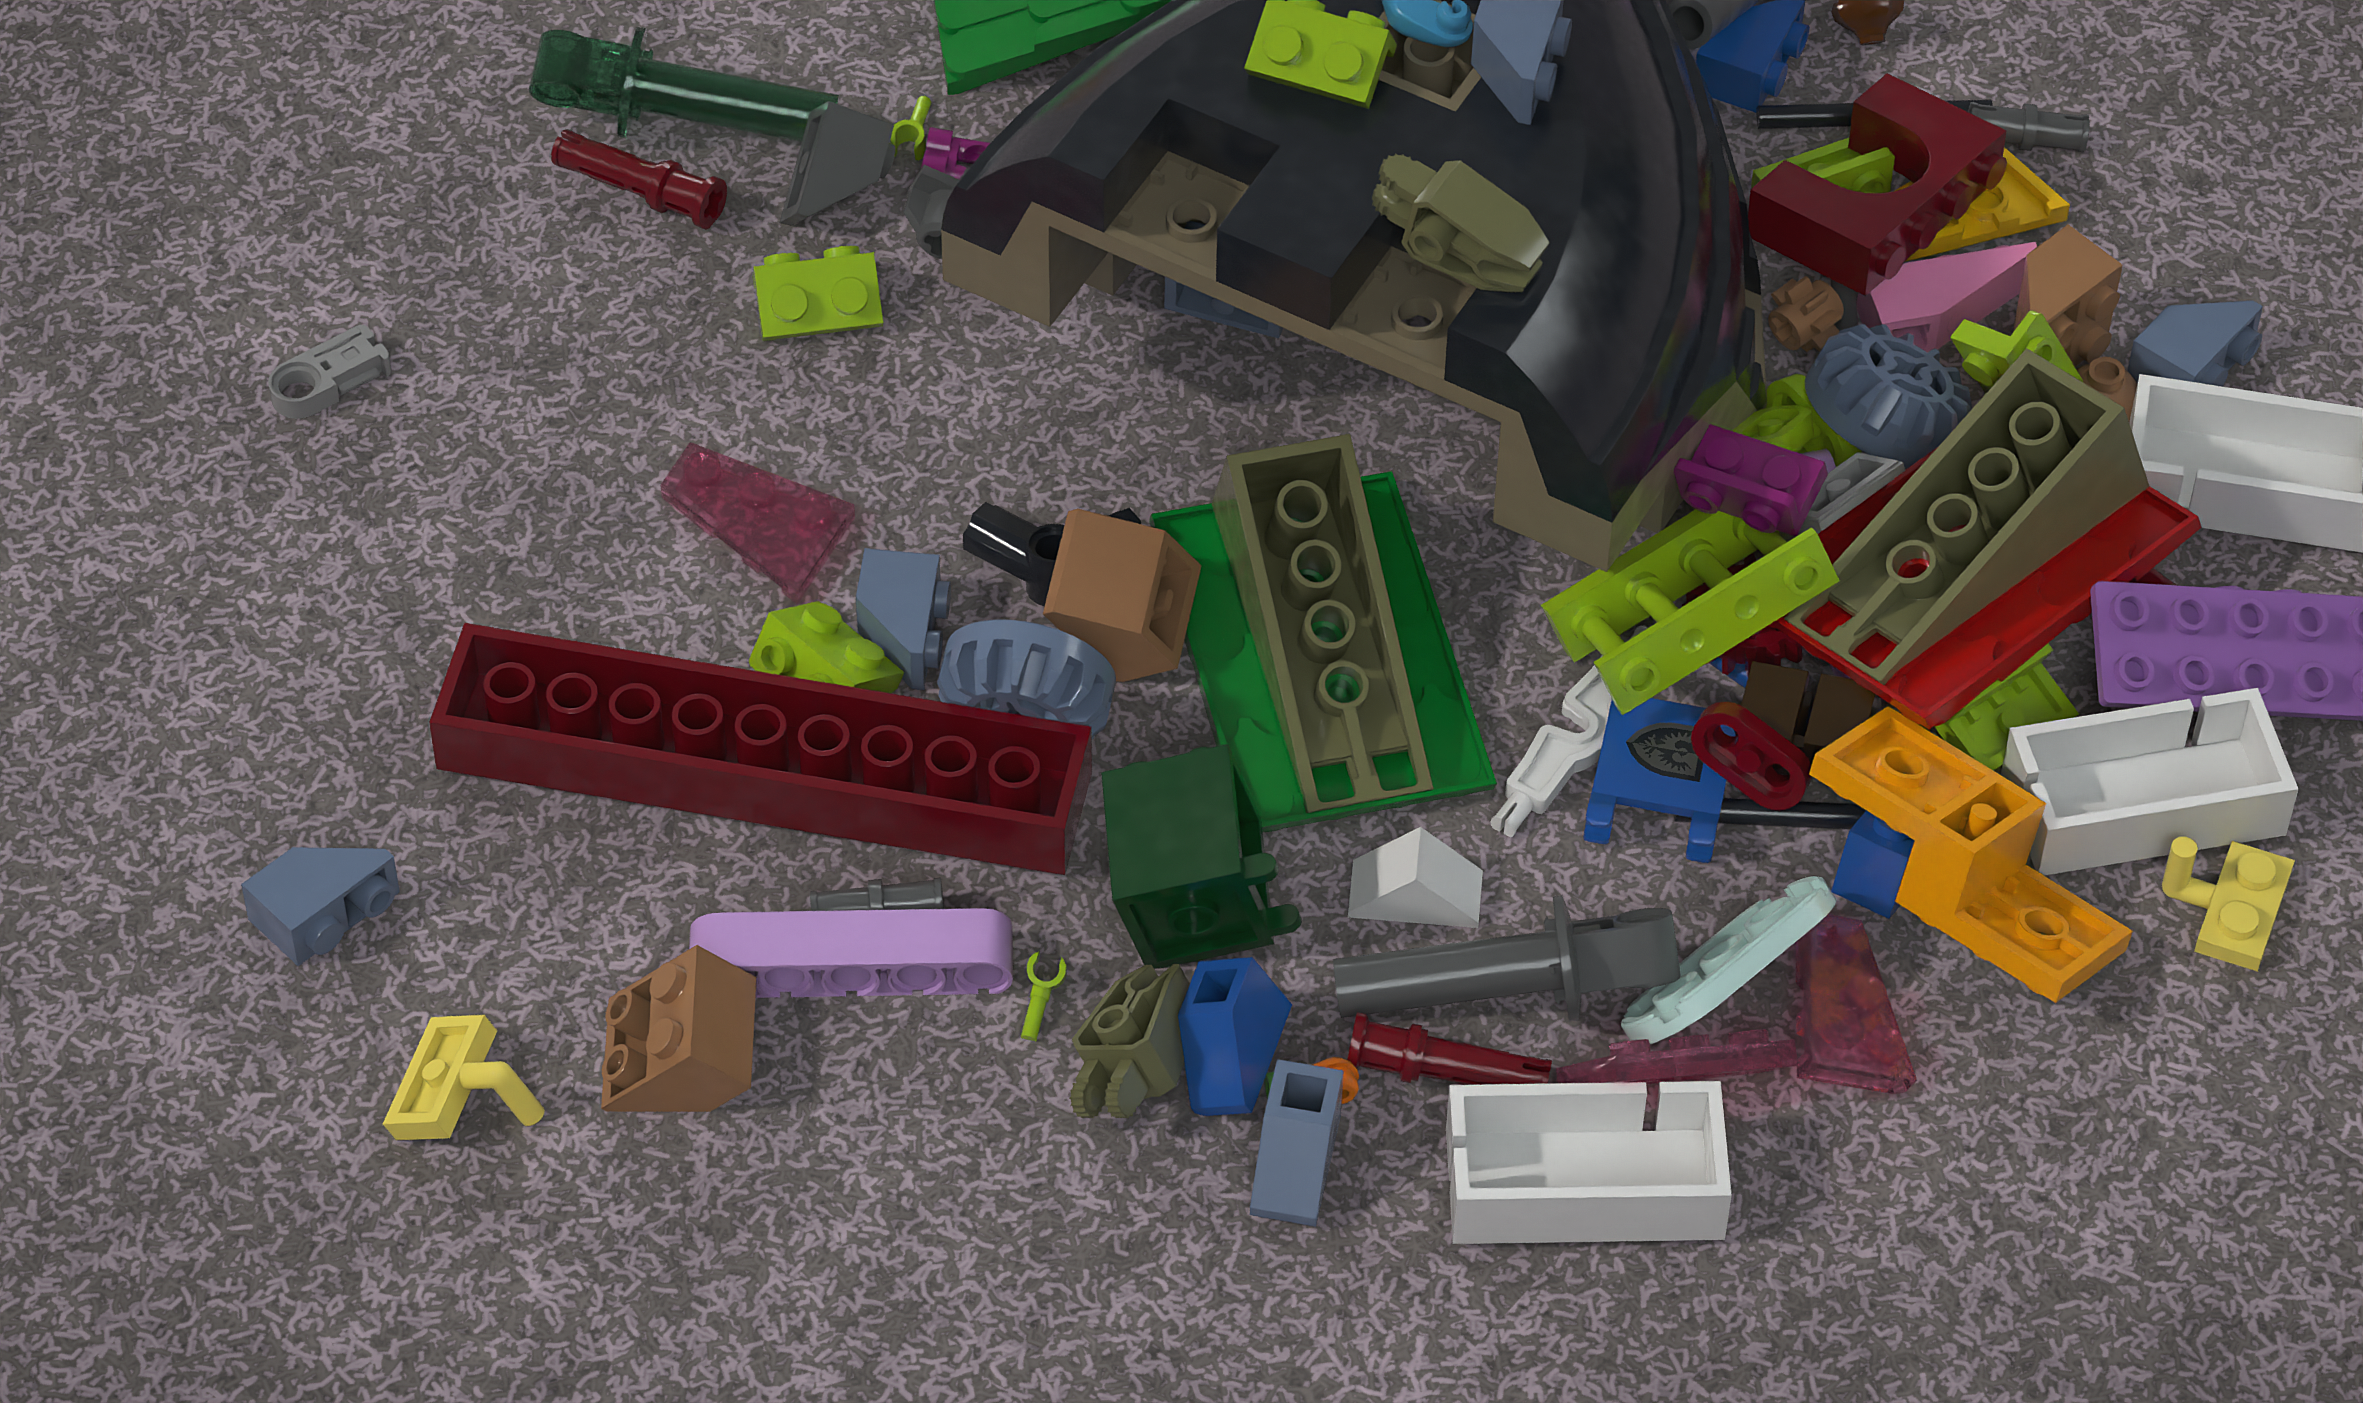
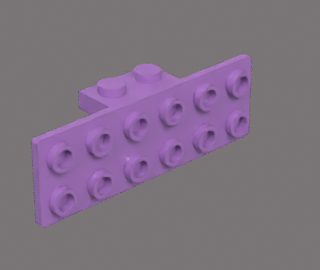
(2210, 641)

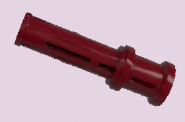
(661, 184)
(1416, 1054)

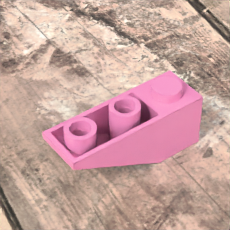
(1940, 292)

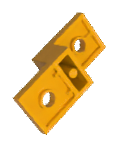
(1971, 853)

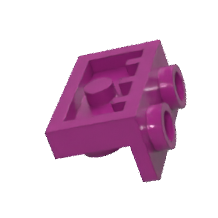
(1750, 481)

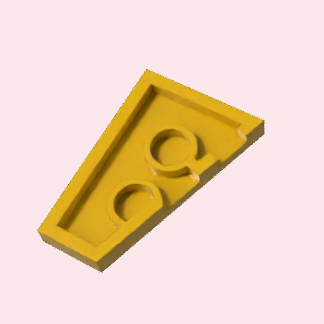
(2013, 206)

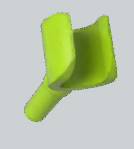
(913, 129)
(1039, 997)

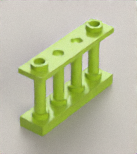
(1666, 568)

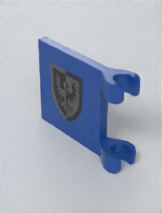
(1653, 767)

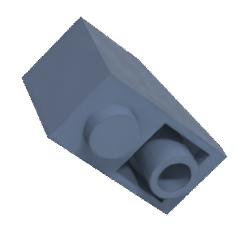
(1516, 49)
(2197, 341)
(899, 607)
(317, 895)
(1297, 1142)

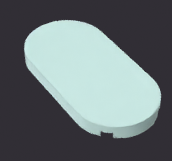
(1729, 960)

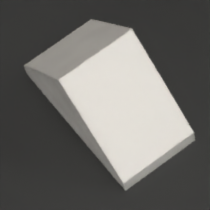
(1416, 883)

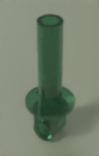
(628, 80)

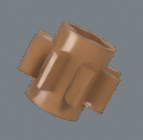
(1805, 314)

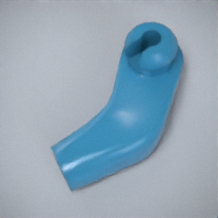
(1430, 20)

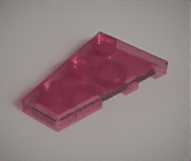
(760, 515)
(1847, 1012)
(1688, 1058)

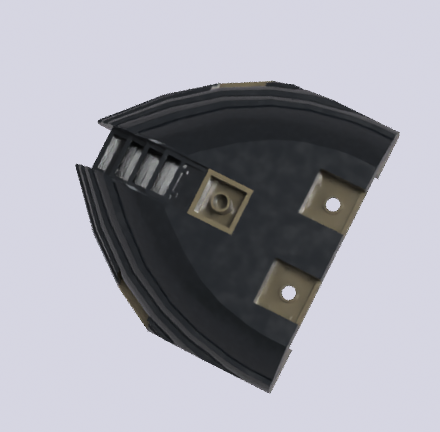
(1594, 370)

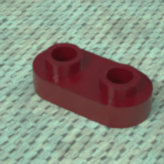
(1749, 757)

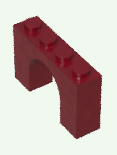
(1870, 235)

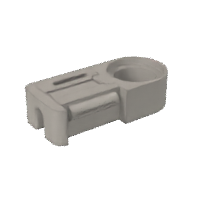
(331, 369)

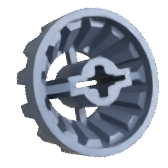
(1886, 393)
(1027, 673)

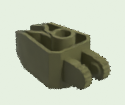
(1461, 223)
(1131, 1043)

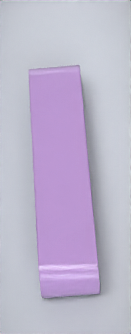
(864, 950)

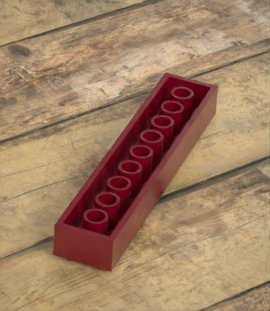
(763, 748)

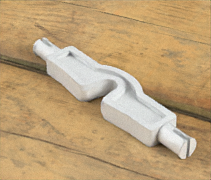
(1557, 753)

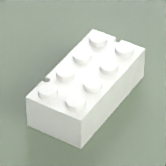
(2254, 460)
(2129, 786)
(1581, 1169)

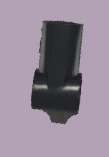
(1020, 546)

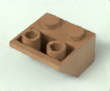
(2074, 290)
(1123, 592)
(680, 1037)

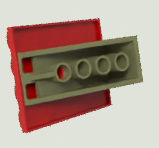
(1988, 545)

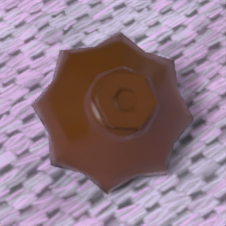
(1867, 17)

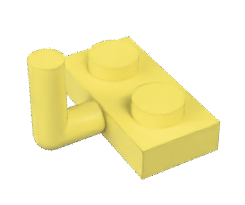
(2239, 906)
(444, 1073)

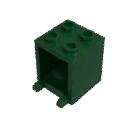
(1190, 859)

